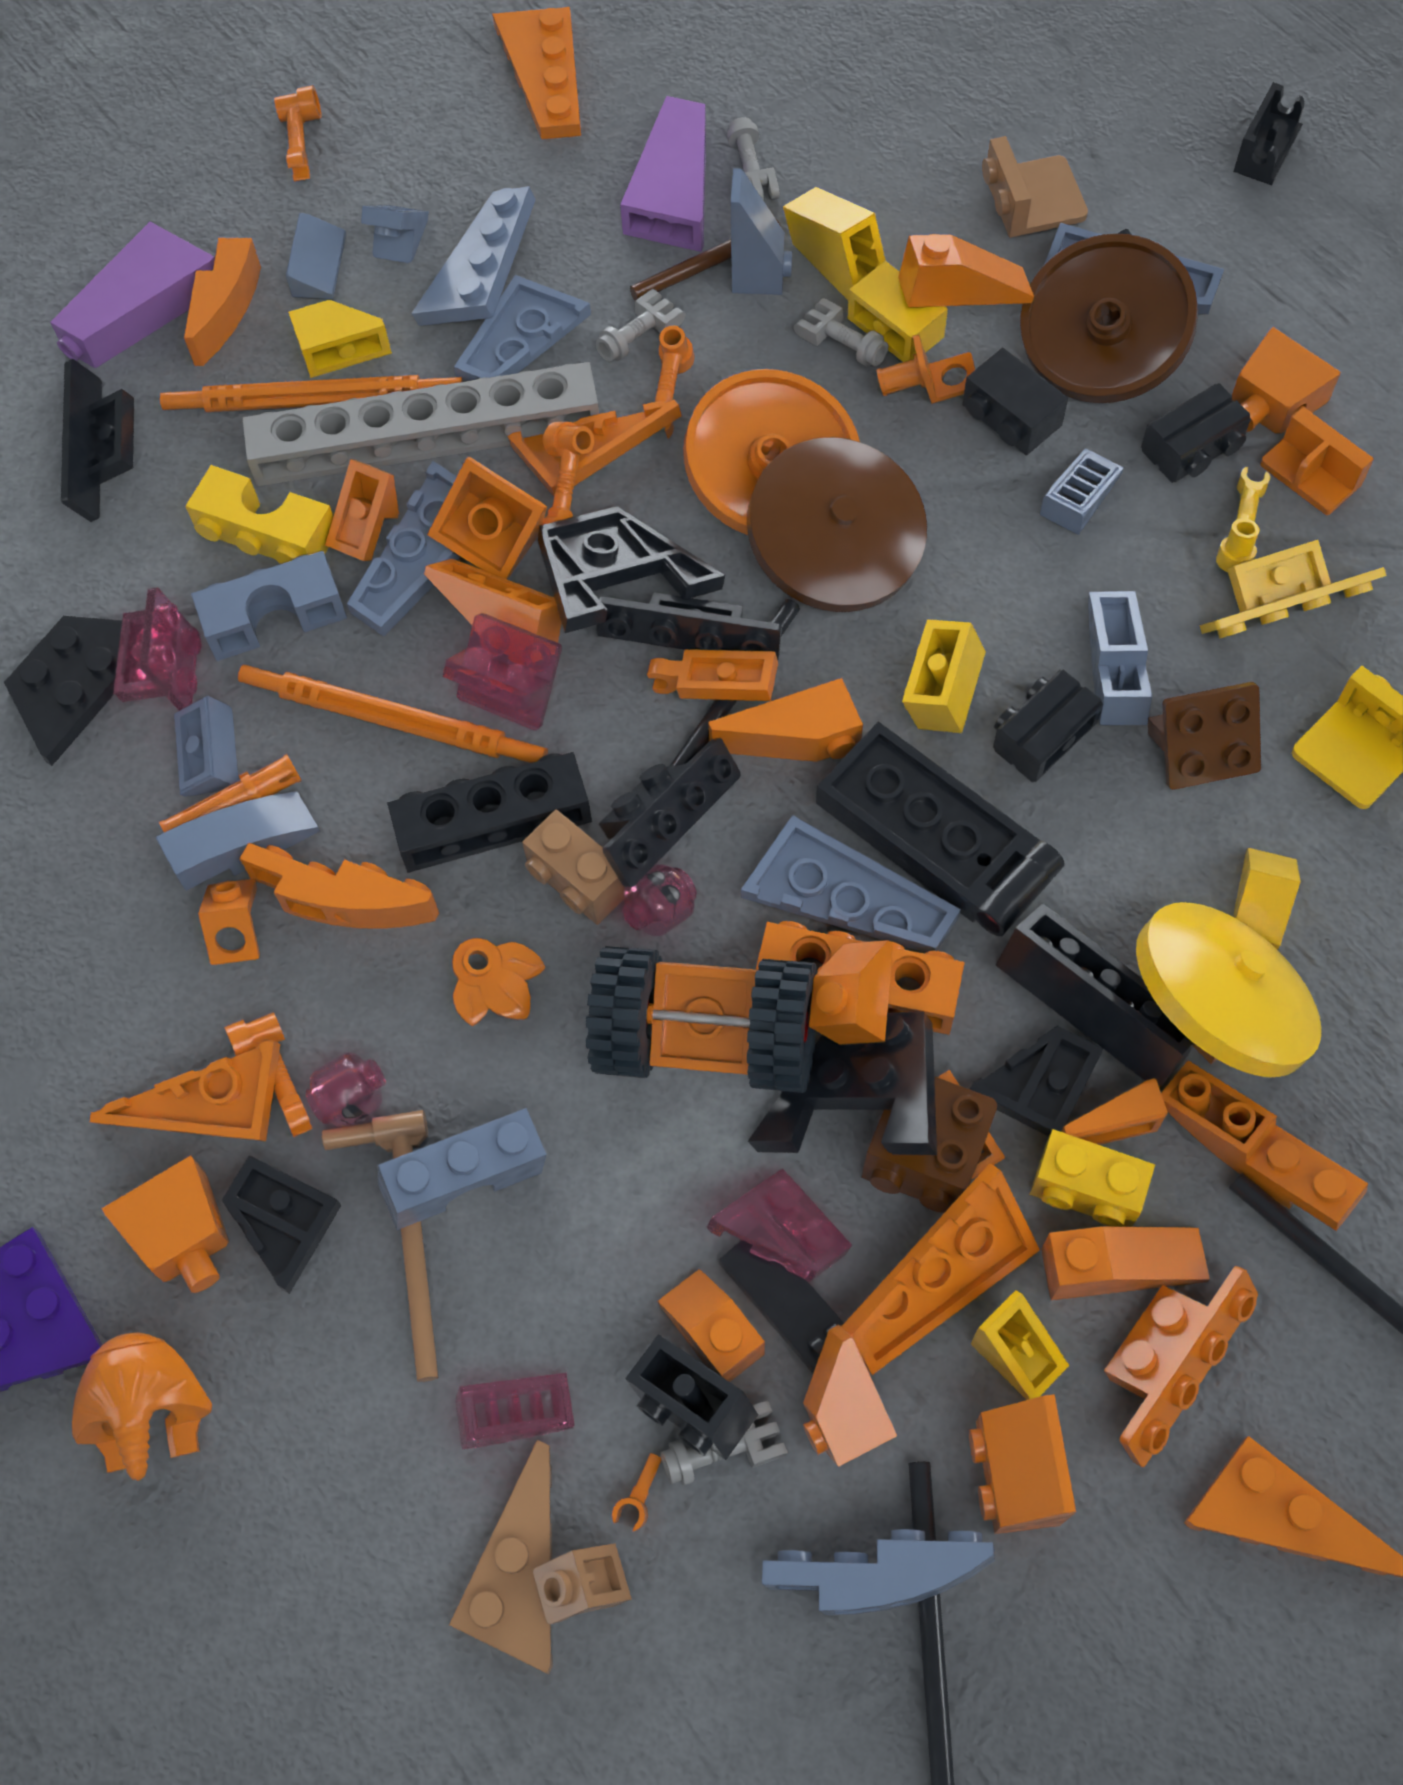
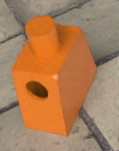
(1281, 381)
(173, 1224)

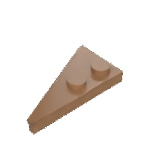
(502, 1596)

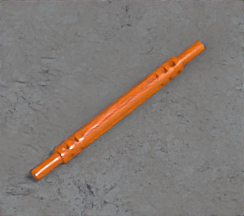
(293, 393)
(391, 714)

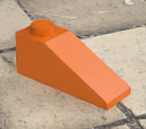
(957, 273)
(479, 591)
(795, 727)
(1122, 1260)

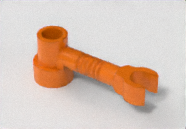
(296, 110)
(676, 358)
(566, 442)
(246, 1038)

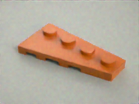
(544, 66)

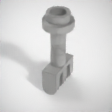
(743, 136)
(651, 313)
(828, 321)
(681, 1462)

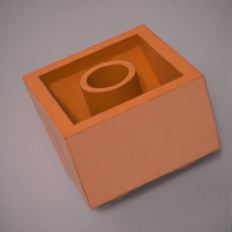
(1023, 1466)

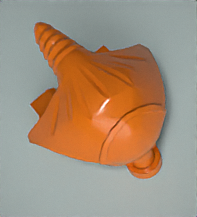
(121, 1392)

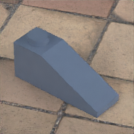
(756, 242)

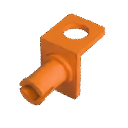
(930, 375)

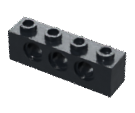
(475, 831)

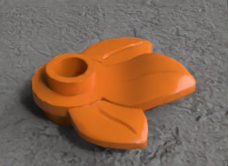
(498, 985)

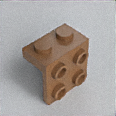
(1032, 193)

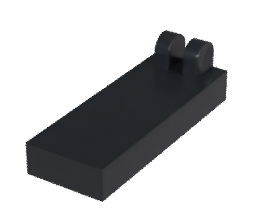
(783, 1300)

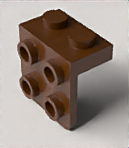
(938, 1179)

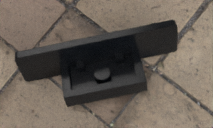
(94, 439)
(687, 625)
(664, 809)

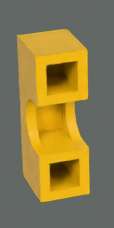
(226, 511)

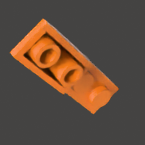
(351, 898)
(1252, 1143)

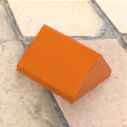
(487, 520)

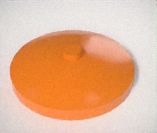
(748, 424)

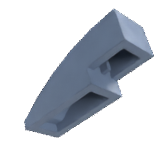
(1119, 658)
(219, 838)

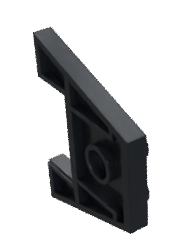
(610, 550)
(865, 1077)

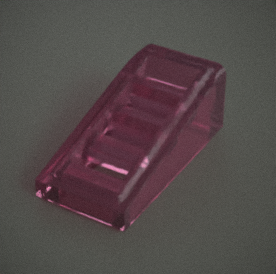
(516, 1429)

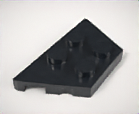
(66, 681)

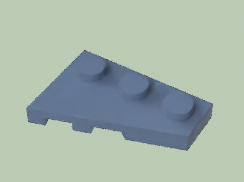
(522, 328)

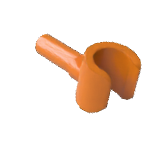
(639, 1492)

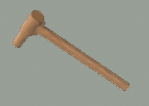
(400, 1135)

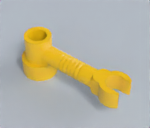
(1240, 543)

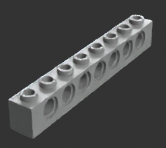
(415, 423)

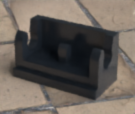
(1269, 137)

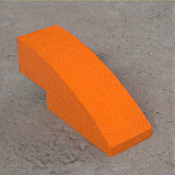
(221, 297)

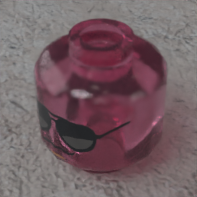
(659, 900)
(345, 1090)

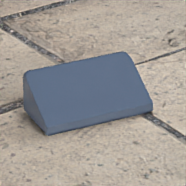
(315, 258)
(205, 747)

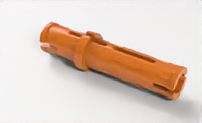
(256, 785)

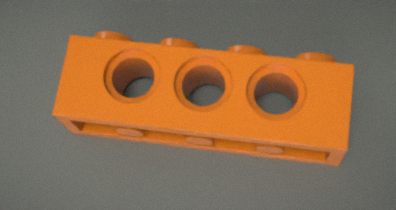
(934, 971)

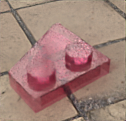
(783, 1227)

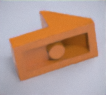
(363, 504)

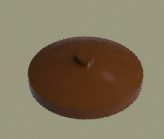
(1109, 318)
(836, 524)

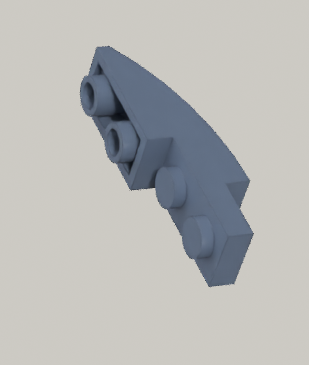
(904, 1573)

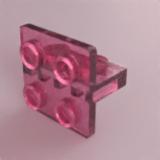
(157, 653)
(505, 671)

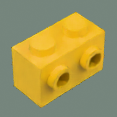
(881, 307)
(944, 676)
(1092, 1180)

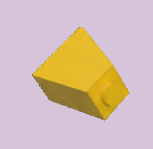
(835, 237)

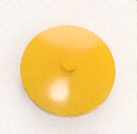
(1228, 989)

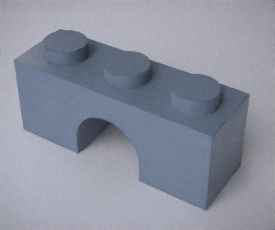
(234, 608)
(432, 1176)

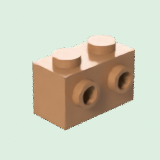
(573, 866)

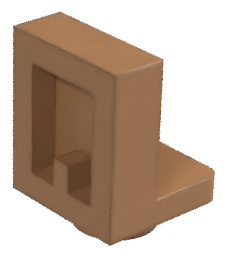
(581, 1582)

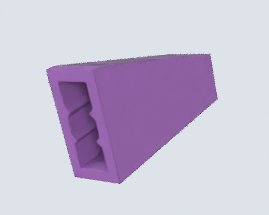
(669, 181)
(131, 296)

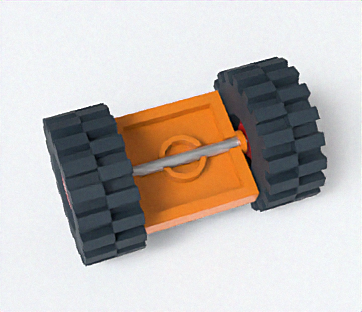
(701, 1018)

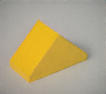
(1267, 893)
(1020, 1347)

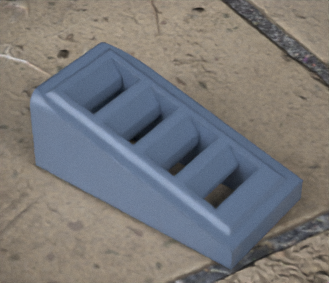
(1068, 513)

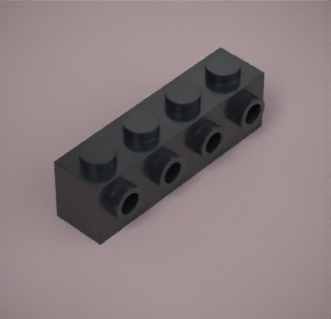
(1094, 994)

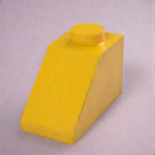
(337, 336)

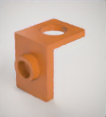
(229, 906)

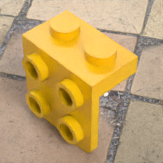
(1357, 740)

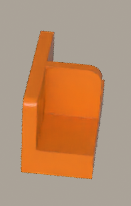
(1317, 462)

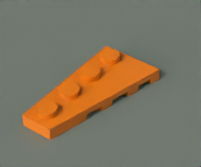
(949, 1267)

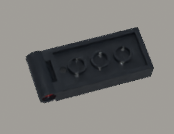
(938, 830)

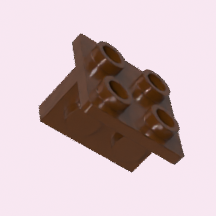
(1209, 735)

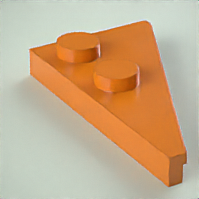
(221, 1100)

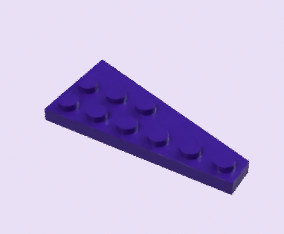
(39, 1315)

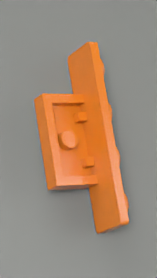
(1172, 1354)

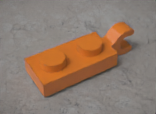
(717, 675)

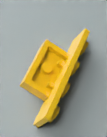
(1282, 580)

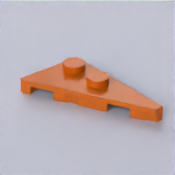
(611, 440)
(1274, 1506)

